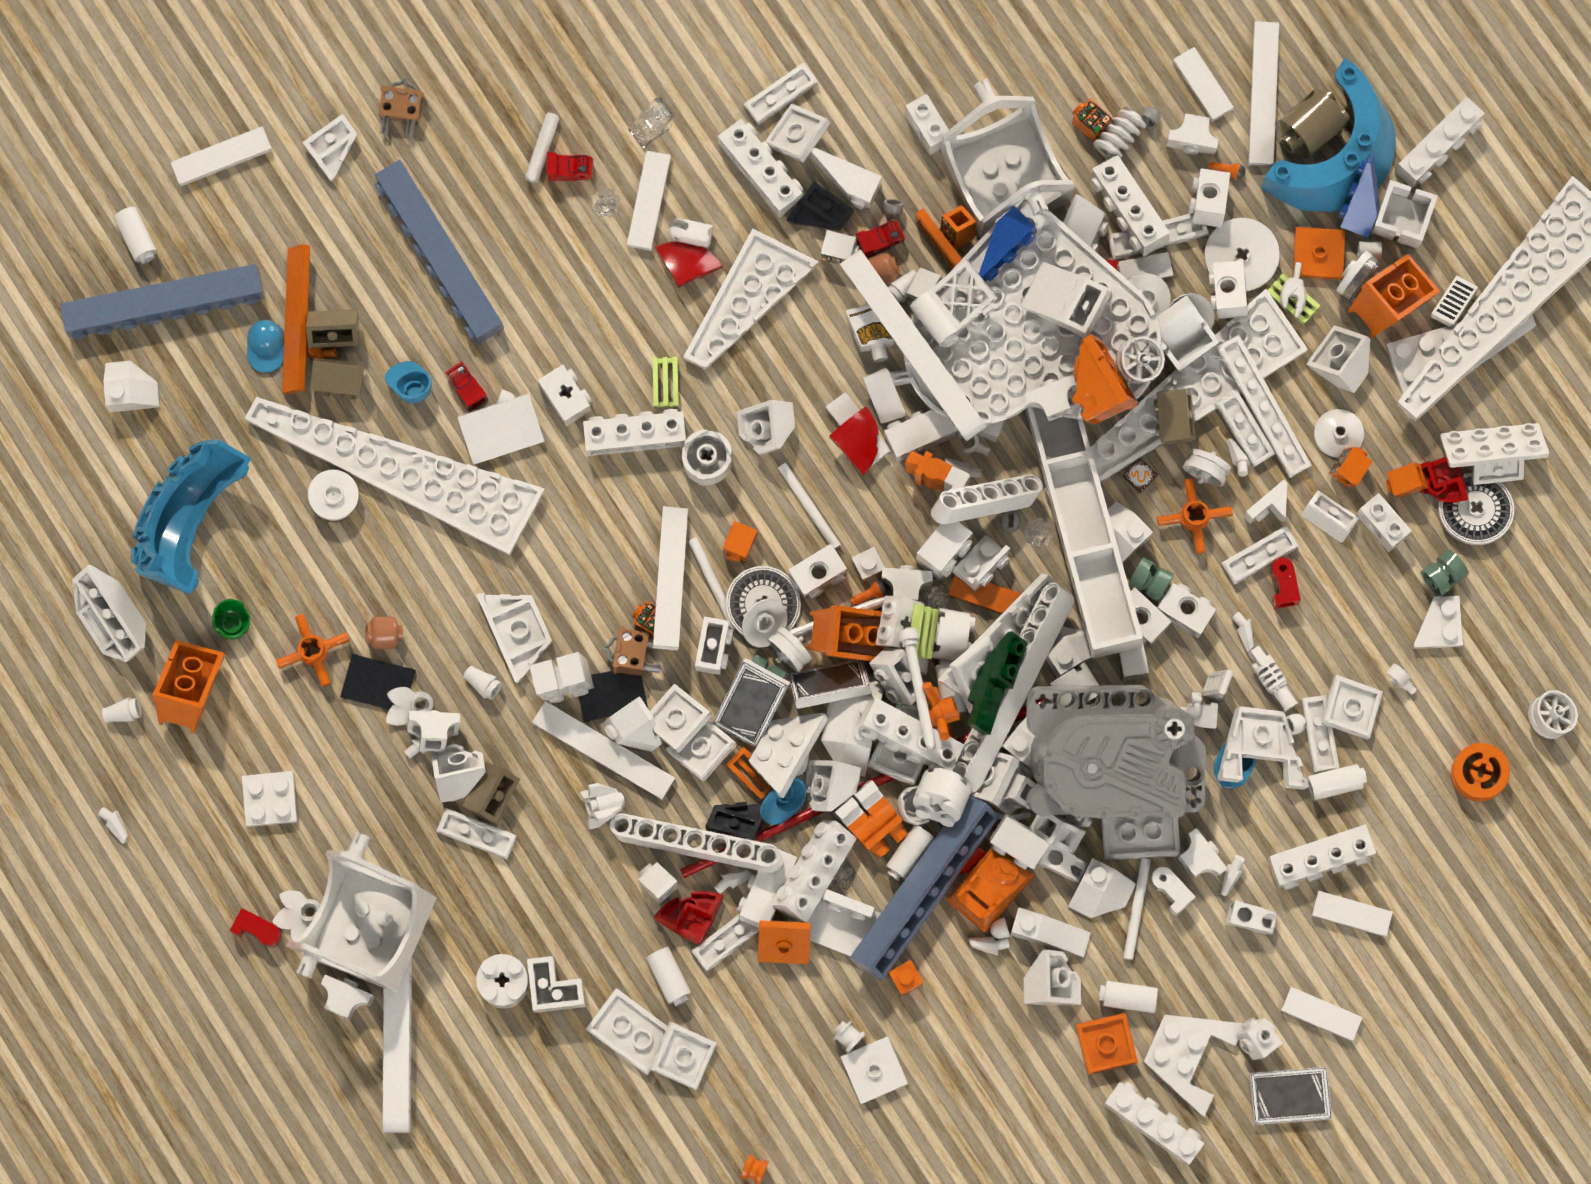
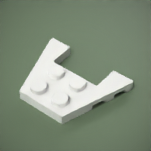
(1262, 736)
(1179, 1049)

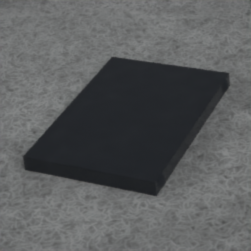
(372, 679)
(610, 694)

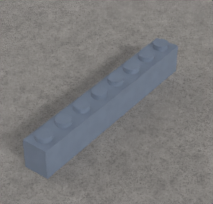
(438, 251)
(162, 301)
(923, 889)

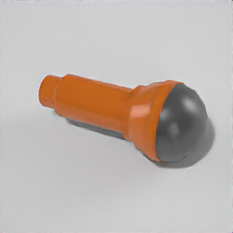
(1236, 170)
(877, 590)

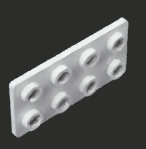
(1495, 452)
(840, 922)

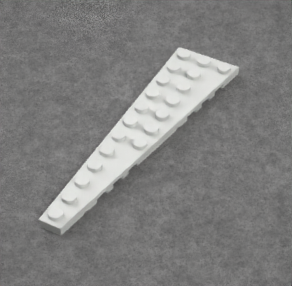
(1533, 274)
(1269, 342)
(456, 493)

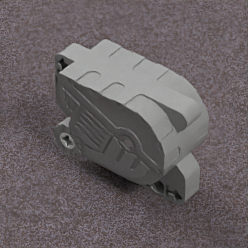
(1112, 756)

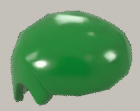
(230, 619)

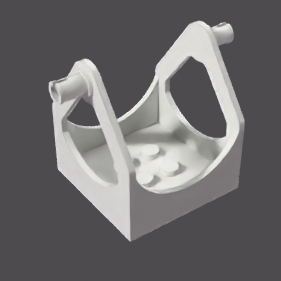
(1004, 161)
(364, 921)

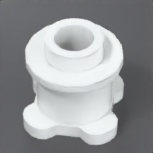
(847, 1035)

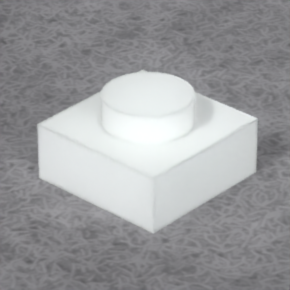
(868, 563)

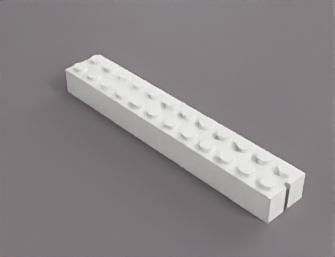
(1086, 534)

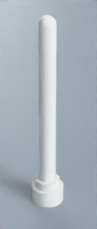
(908, 639)

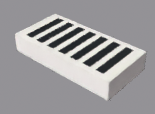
(1454, 302)

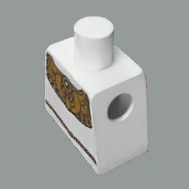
(869, 332)

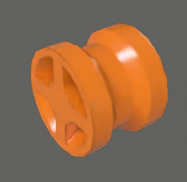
(754, 1169)

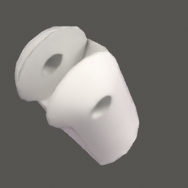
(690, 232)

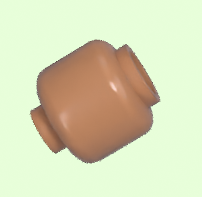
(886, 267)
(383, 632)

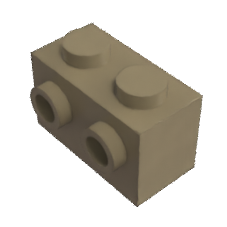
(333, 328)
(337, 377)
(1175, 416)
(491, 793)

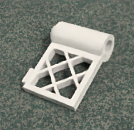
(938, 317)

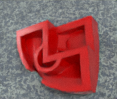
(687, 261)
(858, 439)
(1444, 482)
(691, 916)

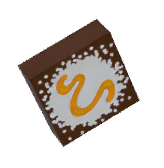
(1140, 475)

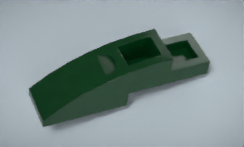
(995, 675)

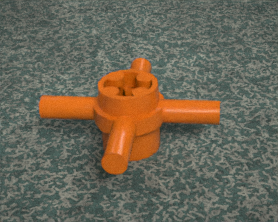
(1200, 509)
(303, 647)
(941, 711)

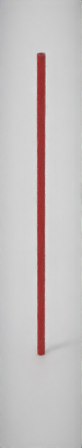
(809, 813)

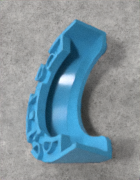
(1327, 184)
(178, 507)

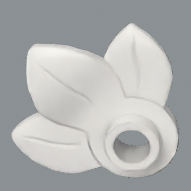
(405, 701)
(294, 913)

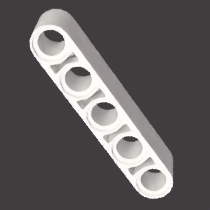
(986, 499)

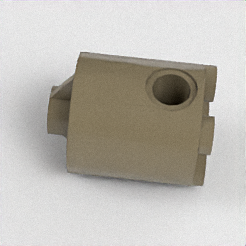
(1311, 123)

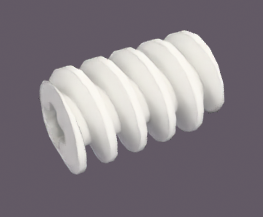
(1119, 133)

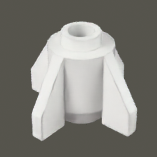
(601, 804)

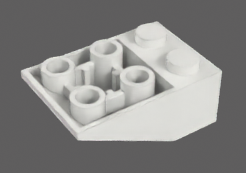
(1066, 299)

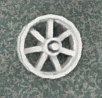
(1140, 360)
(1207, 467)
(789, 649)
(1553, 714)

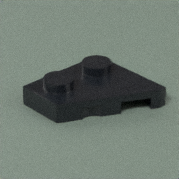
(820, 210)
(736, 820)

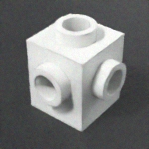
(1258, 1038)

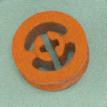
(1486, 753)

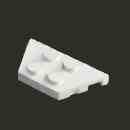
(517, 630)
(785, 749)

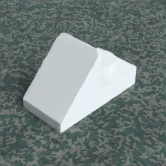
(1274, 500)

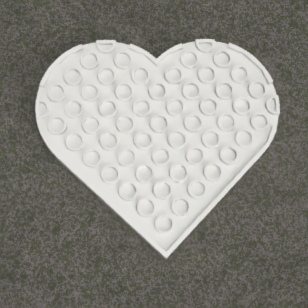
(1017, 350)

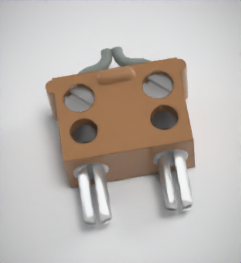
(401, 103)
(631, 652)

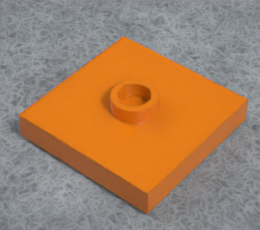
(1319, 252)
(784, 942)
(1106, 1043)

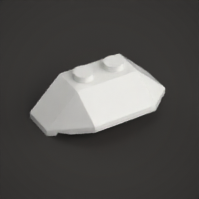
(108, 614)
(840, 733)

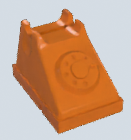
(1393, 295)
(1099, 384)
(846, 632)
(186, 684)
(989, 889)

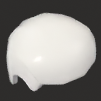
(906, 807)

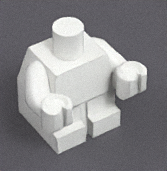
(1202, 714)

